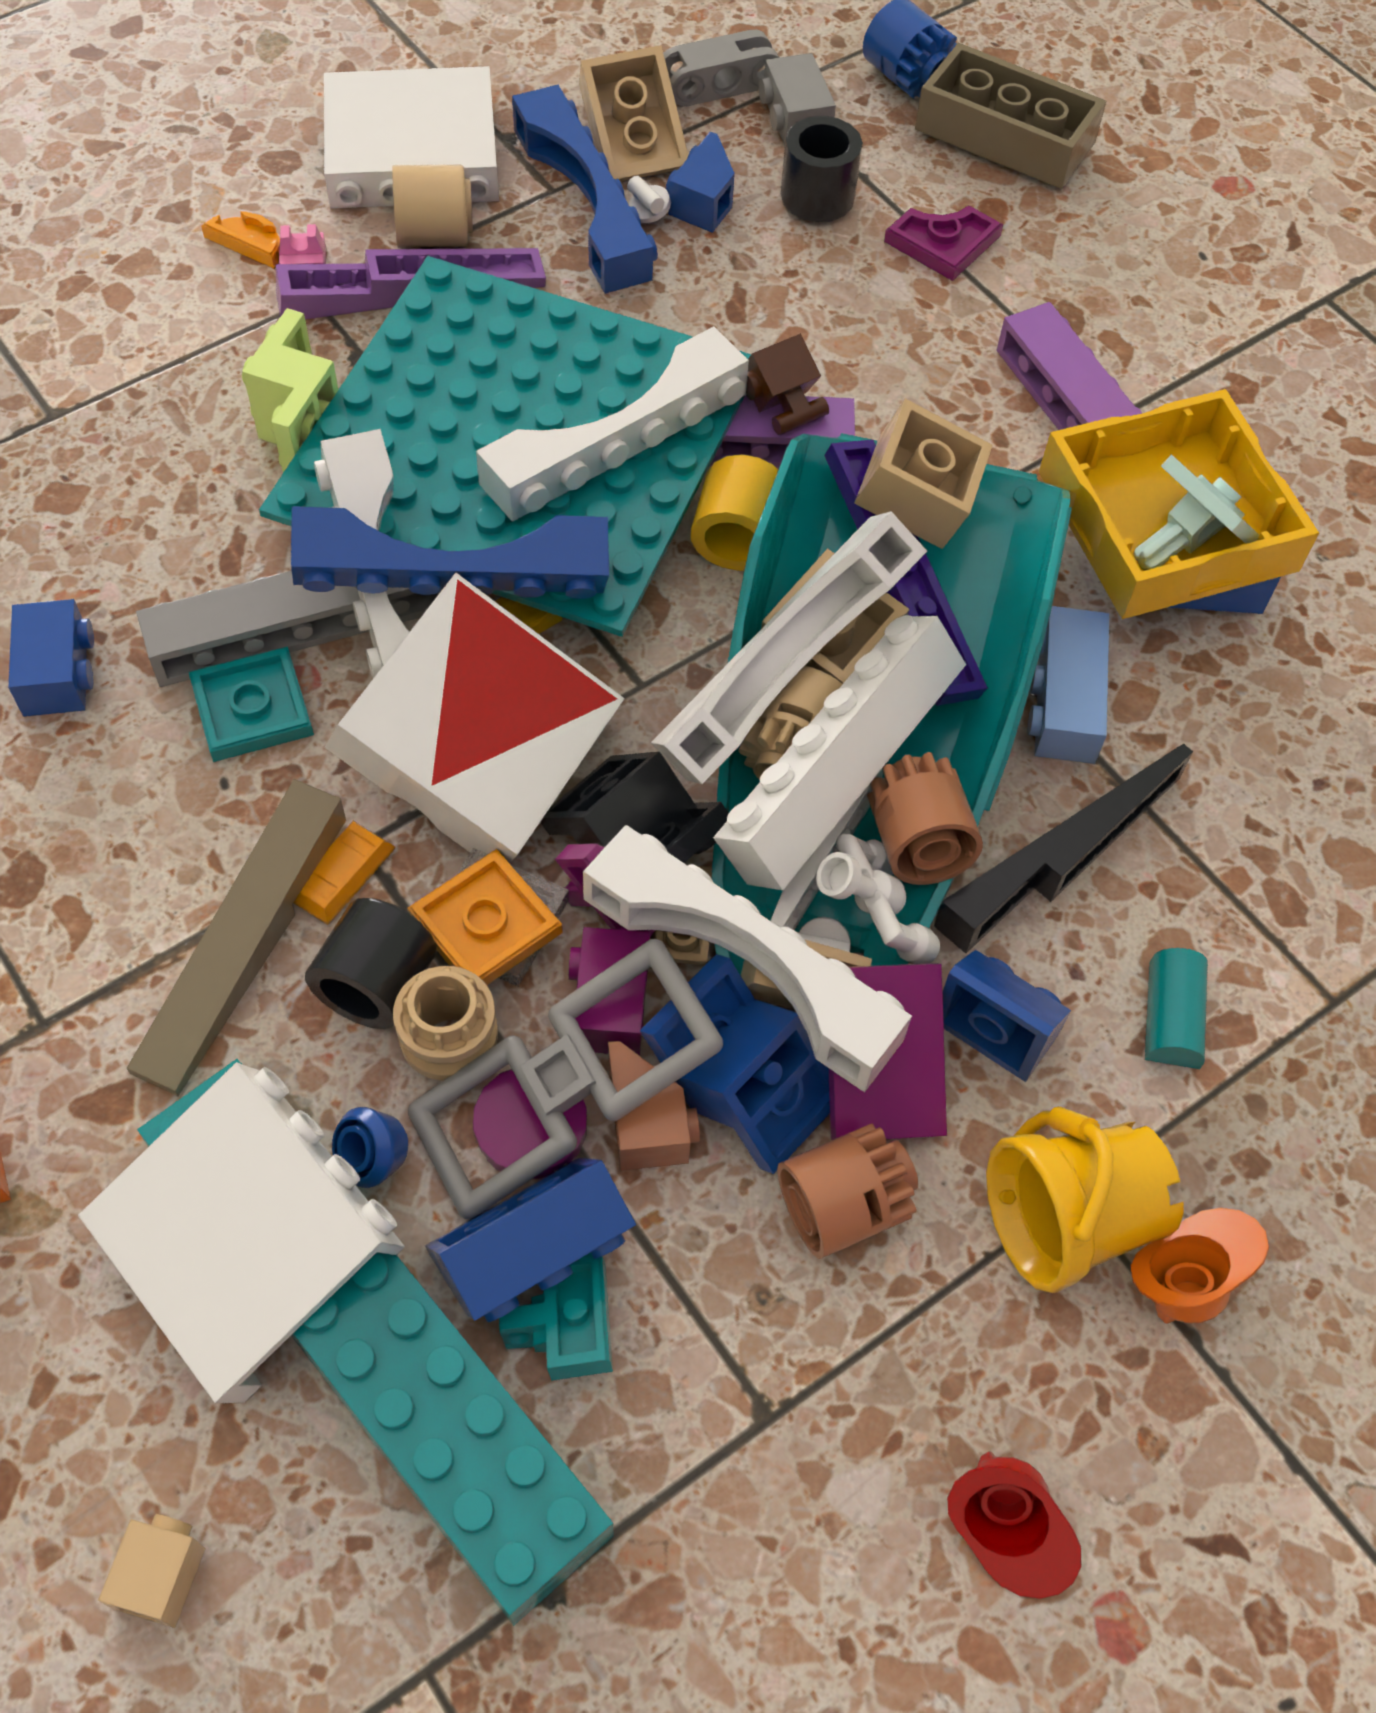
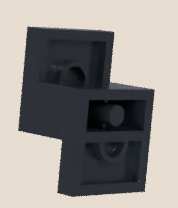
(637, 793)

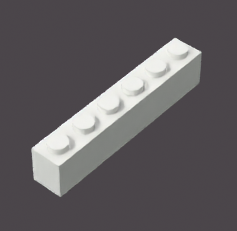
(839, 752)

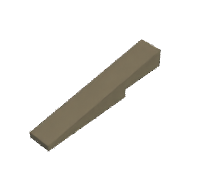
(239, 936)

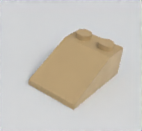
(633, 113)

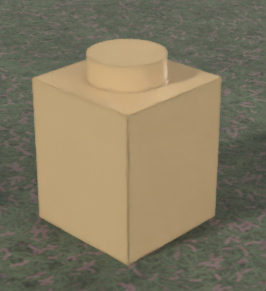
(153, 1570)

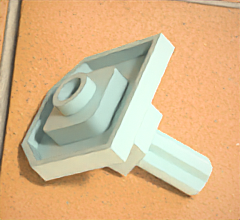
(1194, 518)

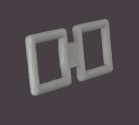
(563, 1077)

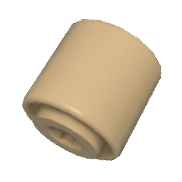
(431, 206)

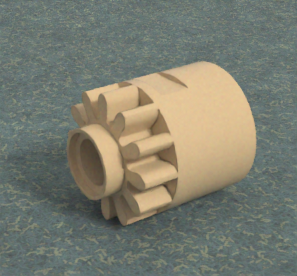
(785, 716)

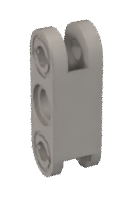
(718, 66)

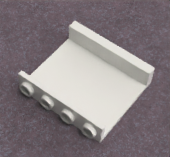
(406, 120)
(237, 1228)

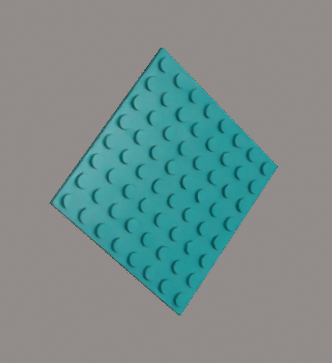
(491, 356)

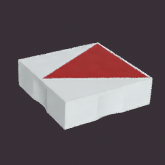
(475, 721)

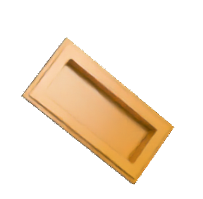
(343, 871)

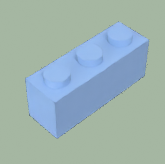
(1071, 686)

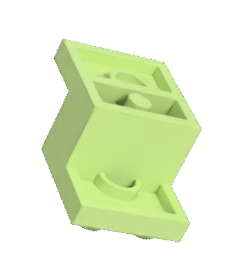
(288, 385)

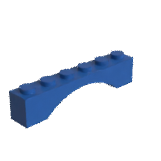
(553, 134)
(341, 550)

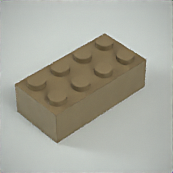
(1009, 115)

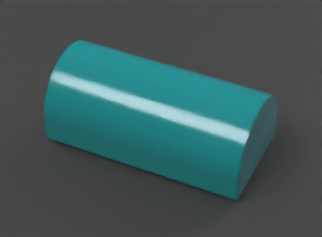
(1177, 1008)

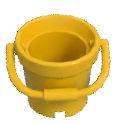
(1078, 1195)

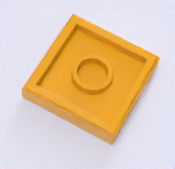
(486, 918)

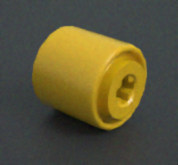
(731, 509)

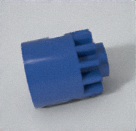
(906, 45)

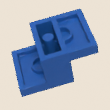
(761, 1078)

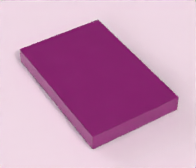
(910, 1089)

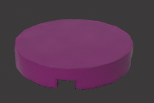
(510, 1128)

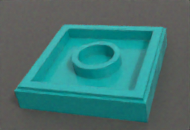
(250, 704)

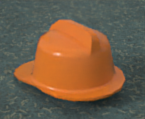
(1200, 1264)

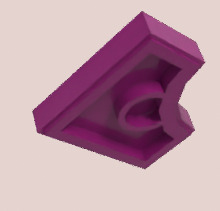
(944, 241)

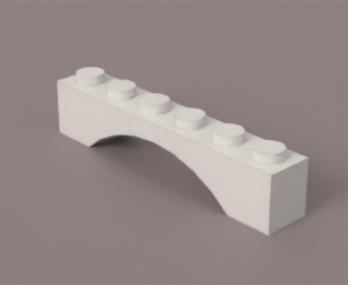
(540, 465)
(362, 481)
(739, 694)
(845, 1020)

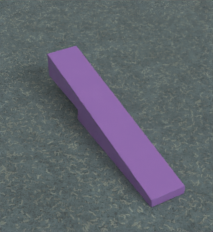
(381, 280)

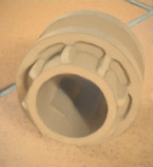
(441, 996)

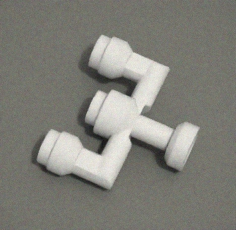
(865, 872)

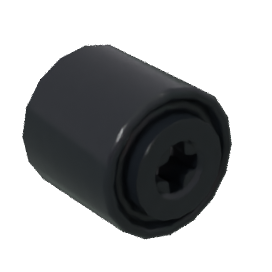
(820, 168)
(369, 961)

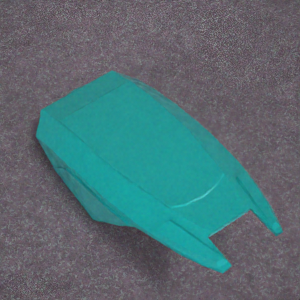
(1001, 589)

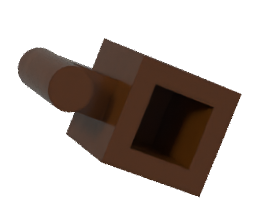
(782, 377)

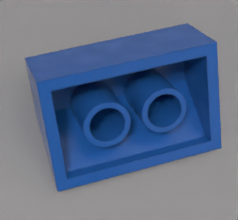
(532, 1238)

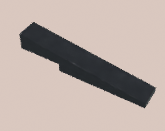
(1056, 856)

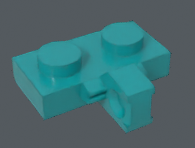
(567, 1323)

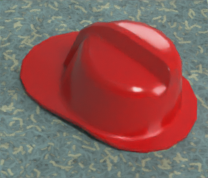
(1015, 1527)

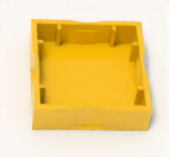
(1126, 496)

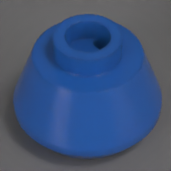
(371, 1144)

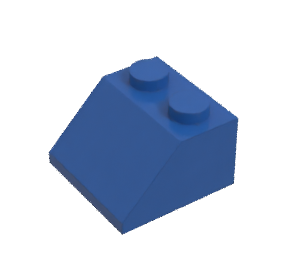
(1001, 1013)

